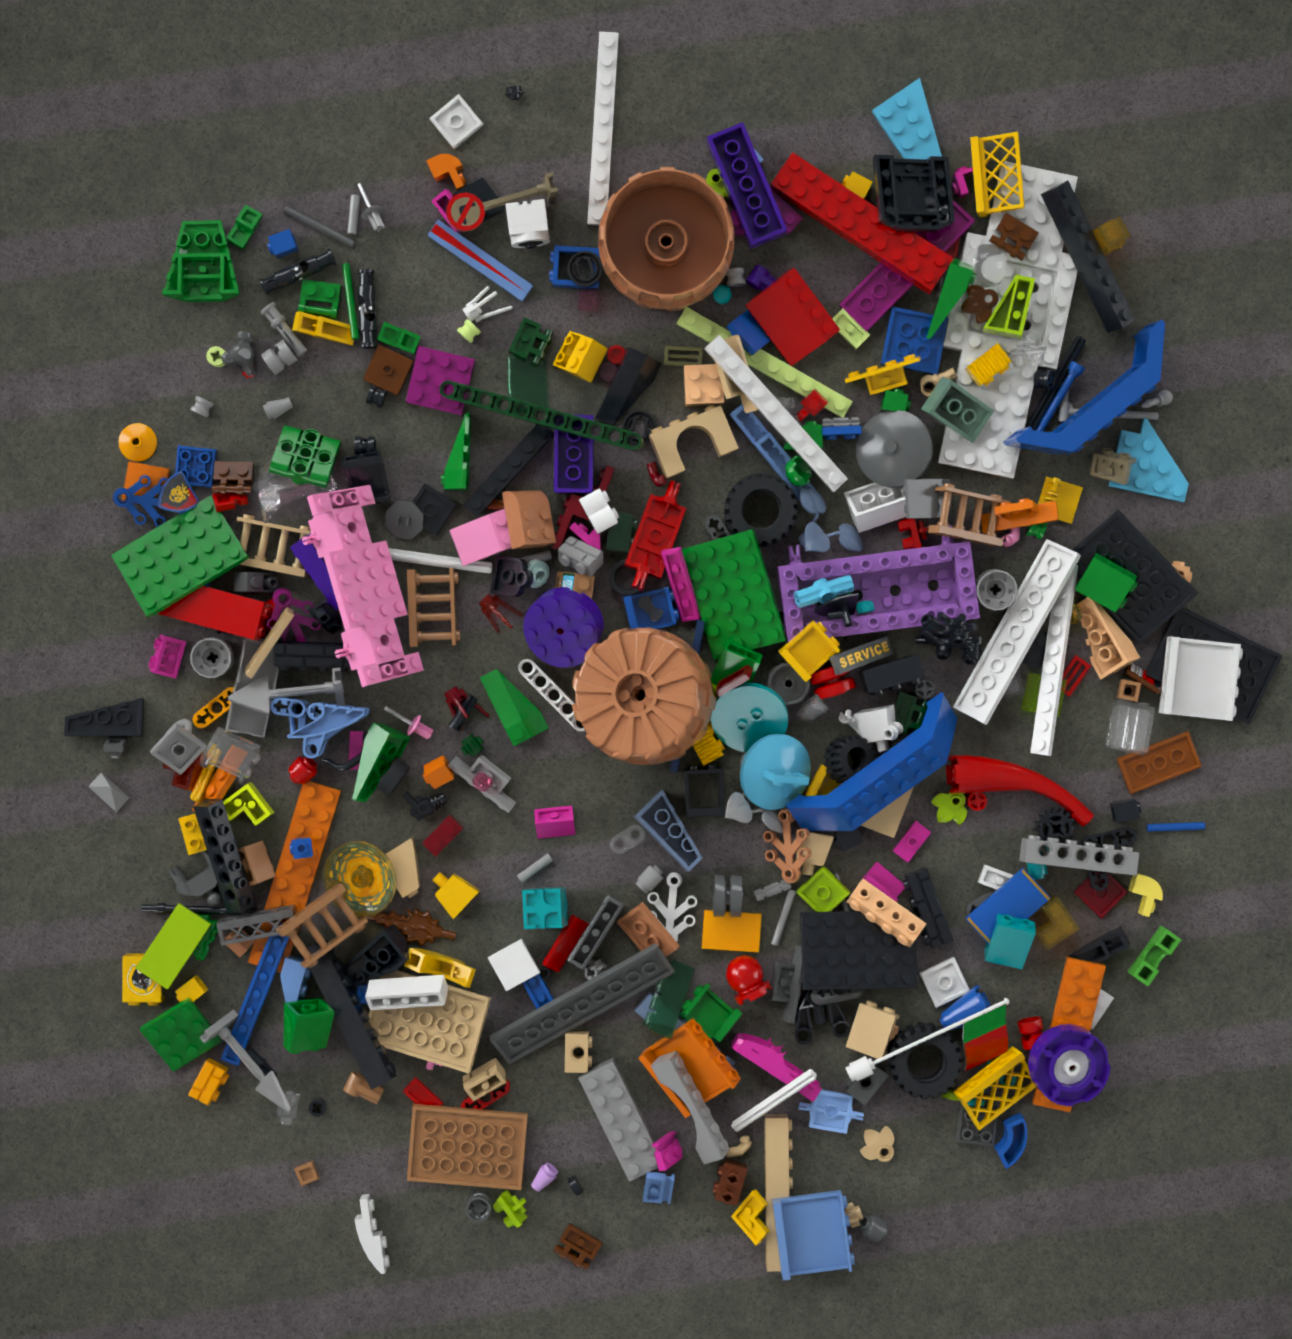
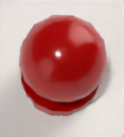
(746, 977)

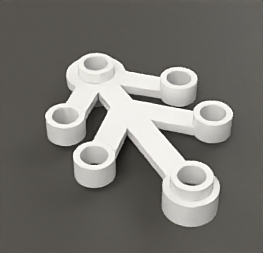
(671, 913)

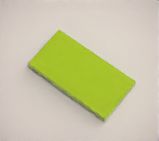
(173, 946)

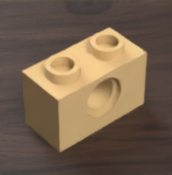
(576, 1063)

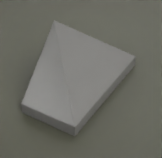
(109, 792)

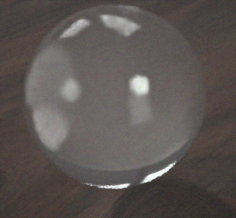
(989, 264)

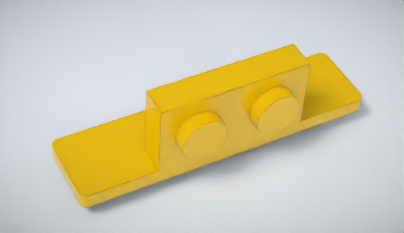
(885, 377)

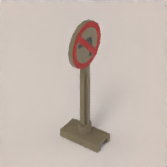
(467, 211)

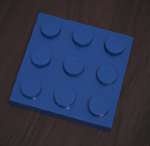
(908, 335)

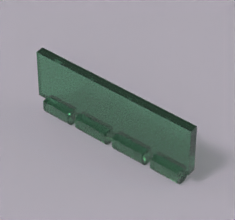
(669, 1004)

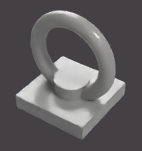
(178, 746)

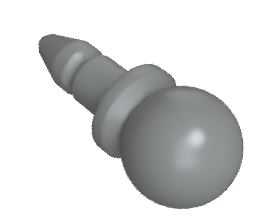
(1162, 398)

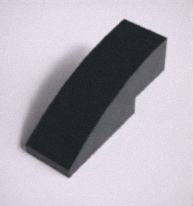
(1103, 947)

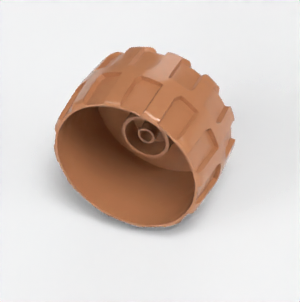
(671, 207)
(675, 700)

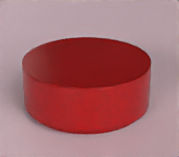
(615, 354)

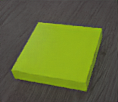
(823, 891)

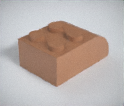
(528, 519)

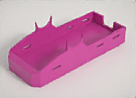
(771, 1060)

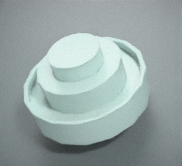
(540, 572)

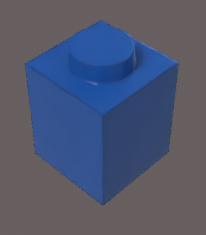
(282, 243)

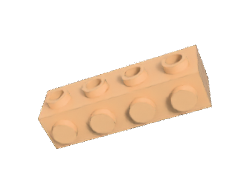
(886, 913)

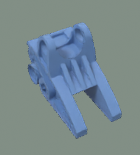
(325, 725)

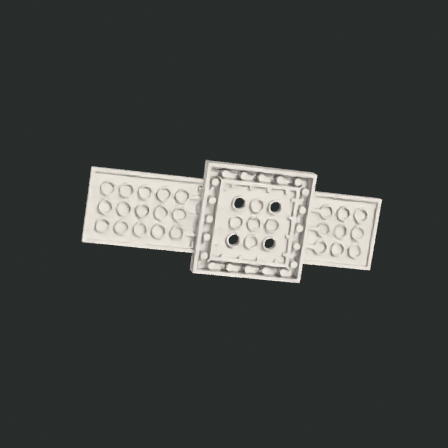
(1047, 314)

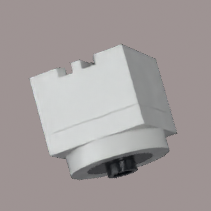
(528, 224)

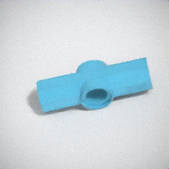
(823, 591)

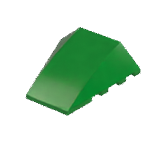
(201, 265)

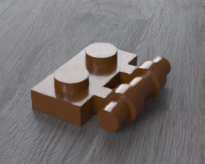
(1015, 231)
(233, 472)
(581, 1242)

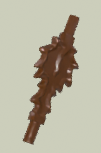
(416, 926)

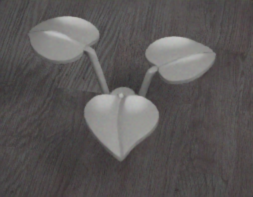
(740, 810)

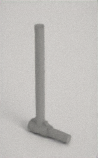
(1066, 410)

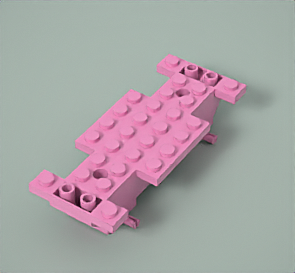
(362, 585)

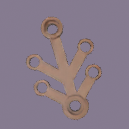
(788, 848)

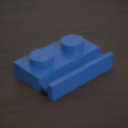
(848, 432)

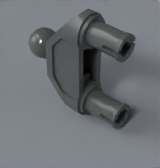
(199, 885)

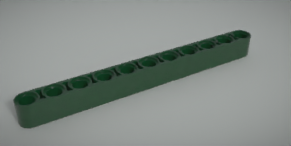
(532, 412)

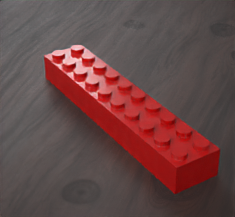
(859, 223)

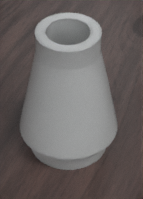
(277, 407)

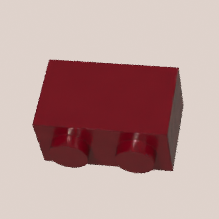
(442, 835)

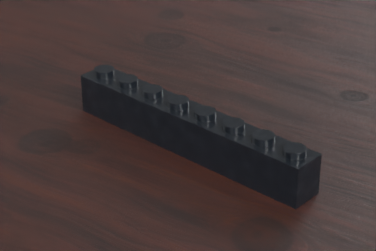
(1088, 256)
(352, 1018)

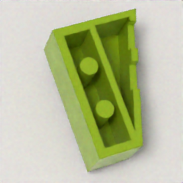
(1011, 312)

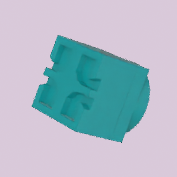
(545, 908)

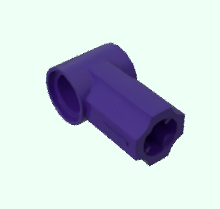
(759, 278)

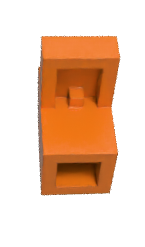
(447, 165)

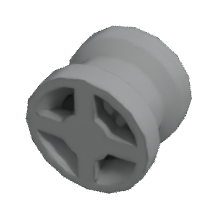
(735, 277)
(202, 406)

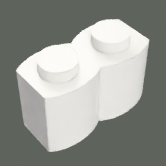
(598, 510)

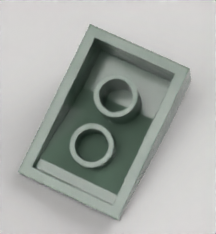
(957, 409)

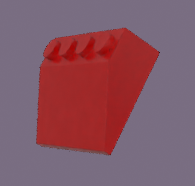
(792, 316)

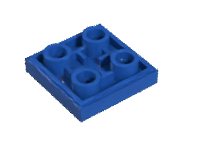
(750, 332)
(196, 465)

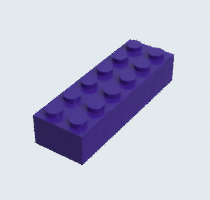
(746, 185)

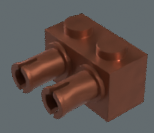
(730, 1181)

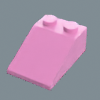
(482, 537)

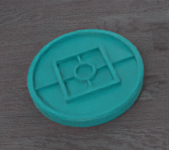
(748, 715)

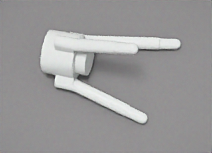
(473, 308)

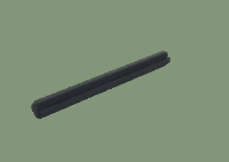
(1061, 374)

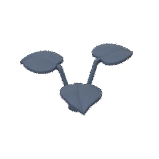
(814, 538)

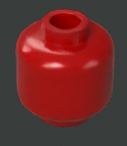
(302, 770)

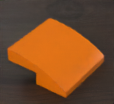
(136, 470)

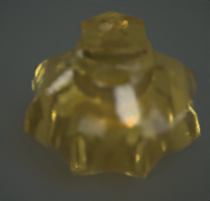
(1076, 615)

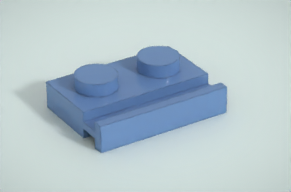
(658, 1187)

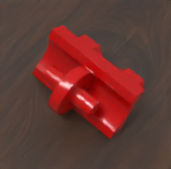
(914, 540)

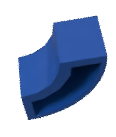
(1013, 1140)

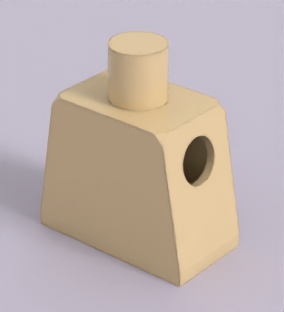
(819, 846)

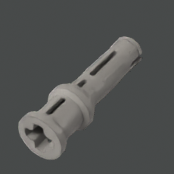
(278, 322)

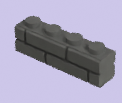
(595, 931)

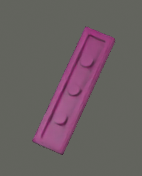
(681, 584)

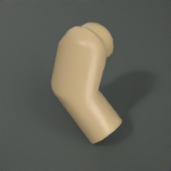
(740, 1149)

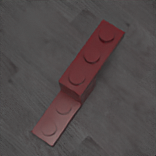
(574, 507)

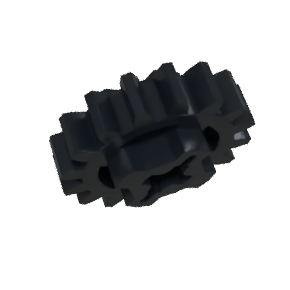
(1060, 821)

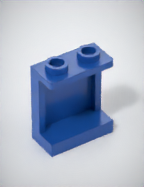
(661, 599)

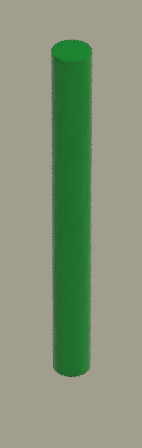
(350, 301)

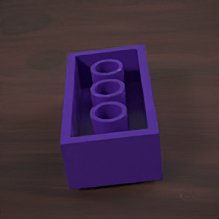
(573, 460)

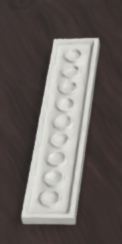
(1016, 631)

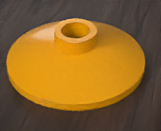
(146, 446)

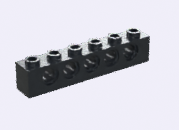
(224, 855)

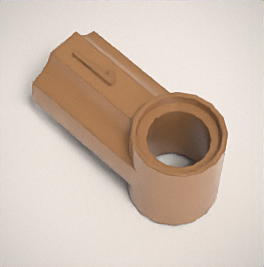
(358, 1086)

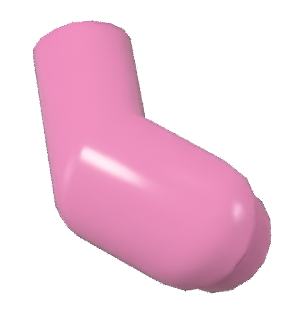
(1011, 538)

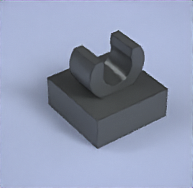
(116, 746)

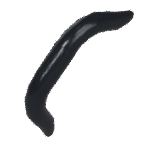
(351, 763)

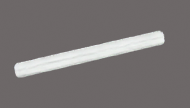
(439, 560)
(774, 1100)

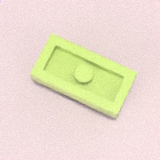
(850, 329)

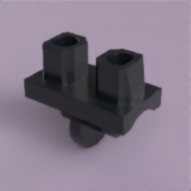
(326, 616)

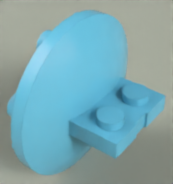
(775, 771)

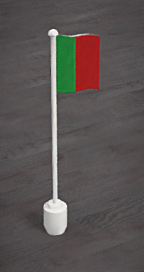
(982, 1036)

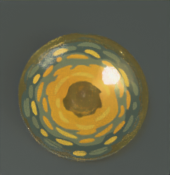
(364, 874)

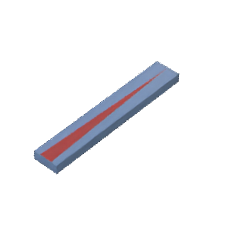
(480, 260)

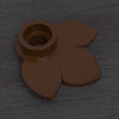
(976, 302)

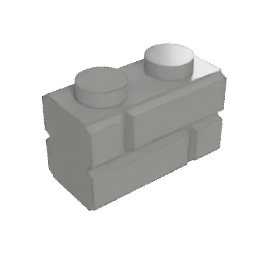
(580, 556)

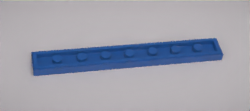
(256, 994)

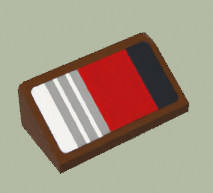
(1138, 675)

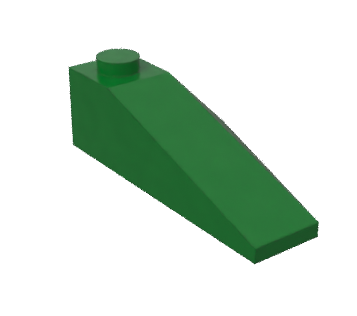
(956, 283)

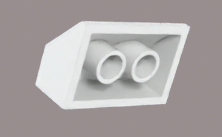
(875, 505)

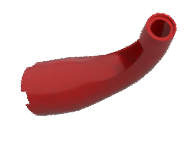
(987, 774)

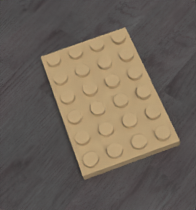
(435, 1033)

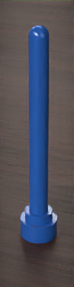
(1074, 371)

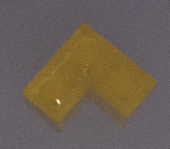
(1111, 235)
(1059, 923)

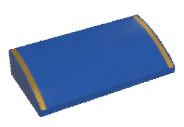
(1017, 897)

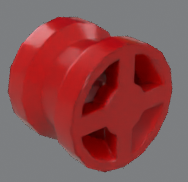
(980, 800)

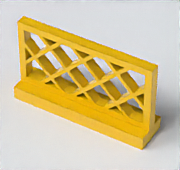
(980, 174)
(990, 1077)

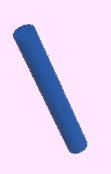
(1175, 826)

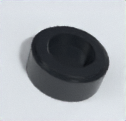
(575, 1185)

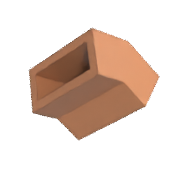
(241, 947)

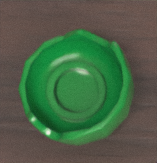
(798, 471)

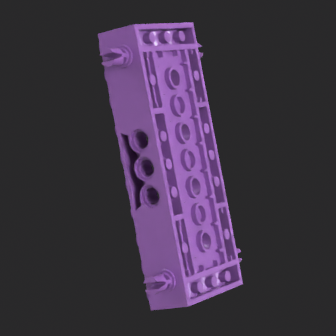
(873, 575)

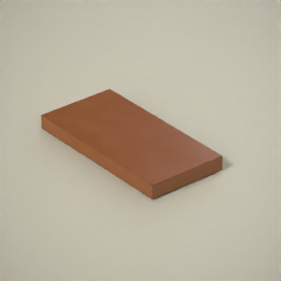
(1162, 762)

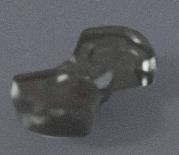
(654, 613)

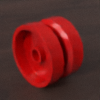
(832, 683)

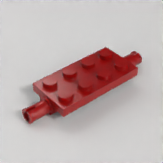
(654, 534)

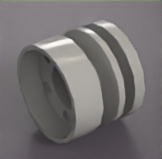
(1002, 598)
(208, 668)

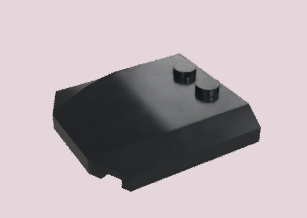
(913, 193)

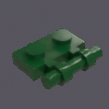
(525, 338)
(904, 708)

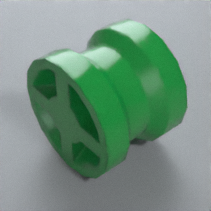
(1037, 530)

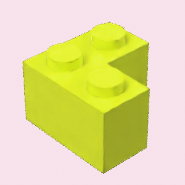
(249, 801)

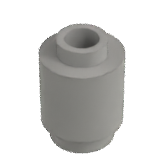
(649, 878)

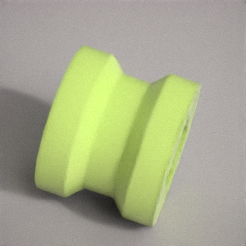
(468, 331)
(211, 355)

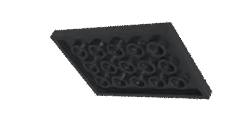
(1160, 585)
(1256, 663)
(853, 953)

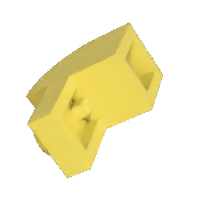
(1149, 889)

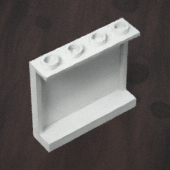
(1200, 678)

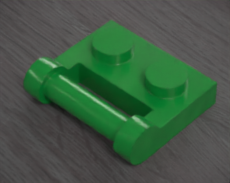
(320, 292)

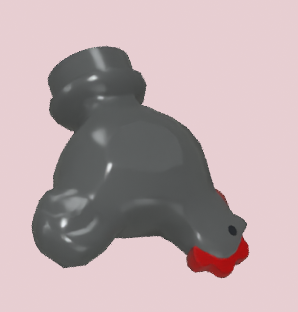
(241, 354)

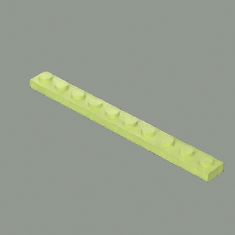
(767, 363)

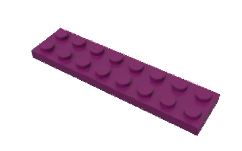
(885, 287)

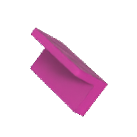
(554, 822)
(884, 881)

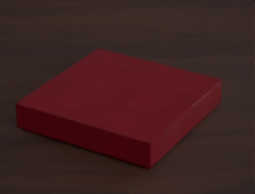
(1103, 900)

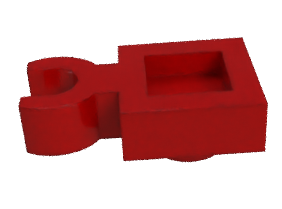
(228, 501)

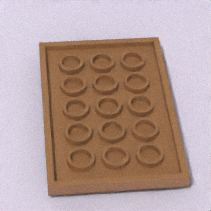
(467, 1146)

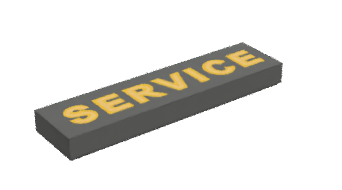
(861, 655)

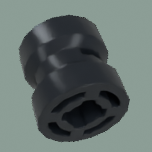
(364, 445)

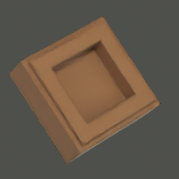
(306, 1173)

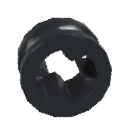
(312, 1105)

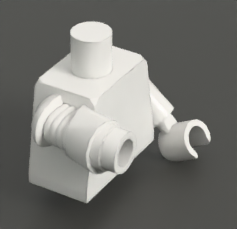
(874, 724)

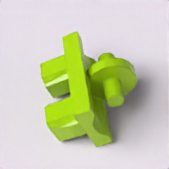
(513, 1208)

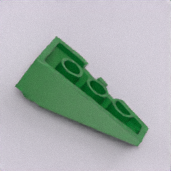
(457, 468)
(515, 711)
(378, 752)

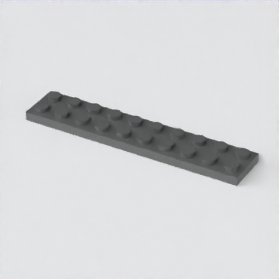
(582, 1003)

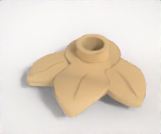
(876, 1142)

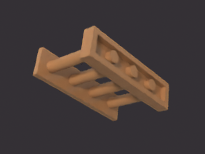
(958, 531)
(416, 617)
(304, 918)

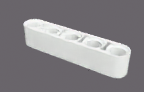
(544, 691)

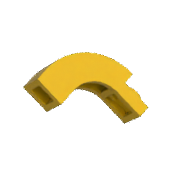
(438, 964)

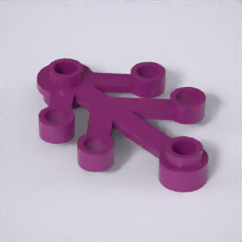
(297, 618)

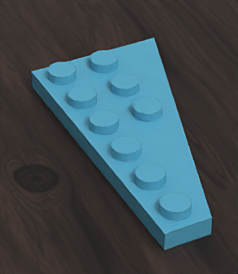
(909, 123)

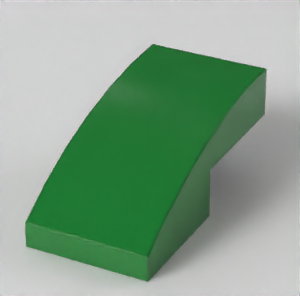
(244, 228)
(398, 338)

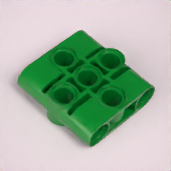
(294, 458)

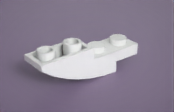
(371, 1241)

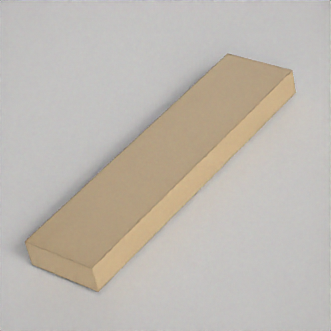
(269, 642)

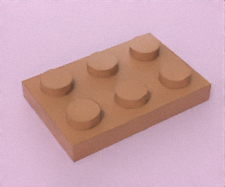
(646, 930)

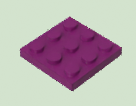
(430, 371)

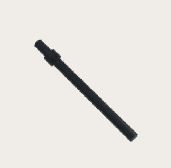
(162, 908)

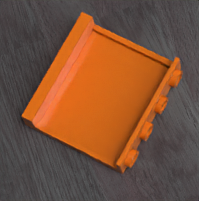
(701, 1058)

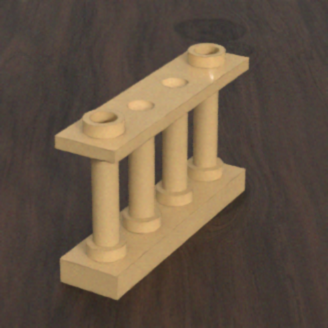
(260, 561)

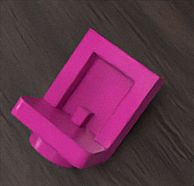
(959, 185)

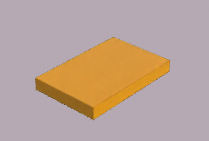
(731, 932)

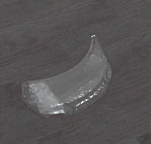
(282, 490)

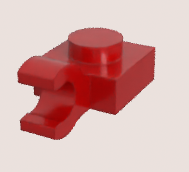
(812, 404)

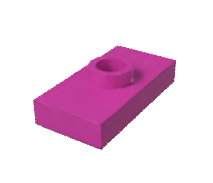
(911, 841)

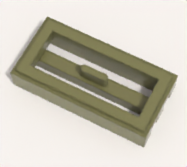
(676, 356)

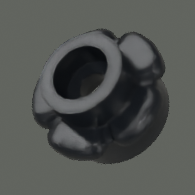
(514, 92)

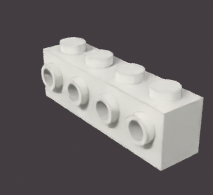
(406, 992)

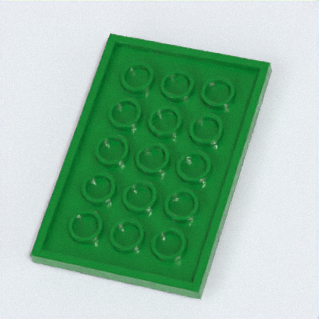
(179, 557)
(734, 592)

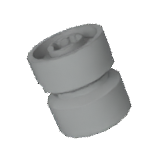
(279, 357)

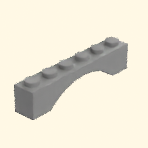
(673, 1074)

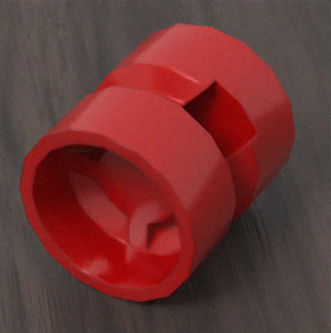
(1031, 1030)

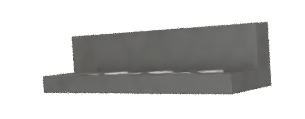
(252, 919)

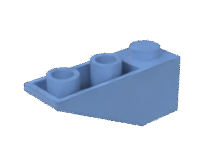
(294, 978)

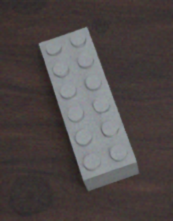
(620, 1118)

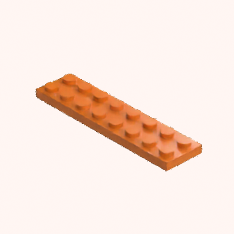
(1075, 1006)

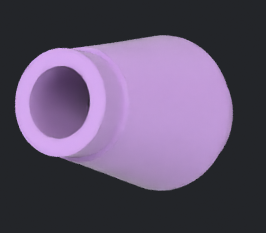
(545, 1175)

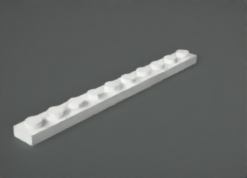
(602, 126)
(775, 413)
(1053, 668)

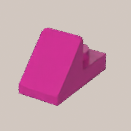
(592, 539)

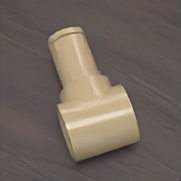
(949, 374)

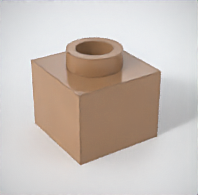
(1135, 690)

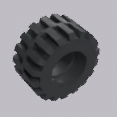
(837, 757)

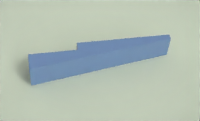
(764, 443)

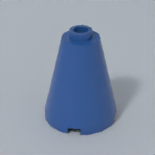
(967, 1005)

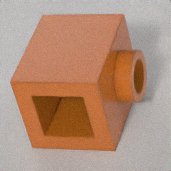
(438, 772)

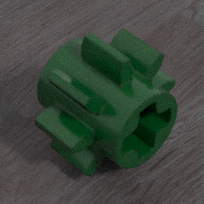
(472, 745)

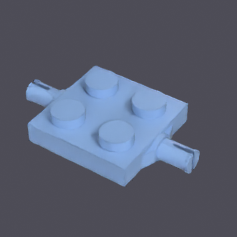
(831, 1111)

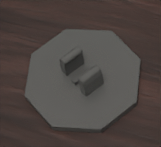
(404, 519)

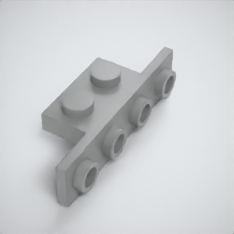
(498, 777)

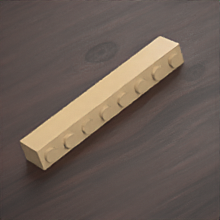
(776, 1177)

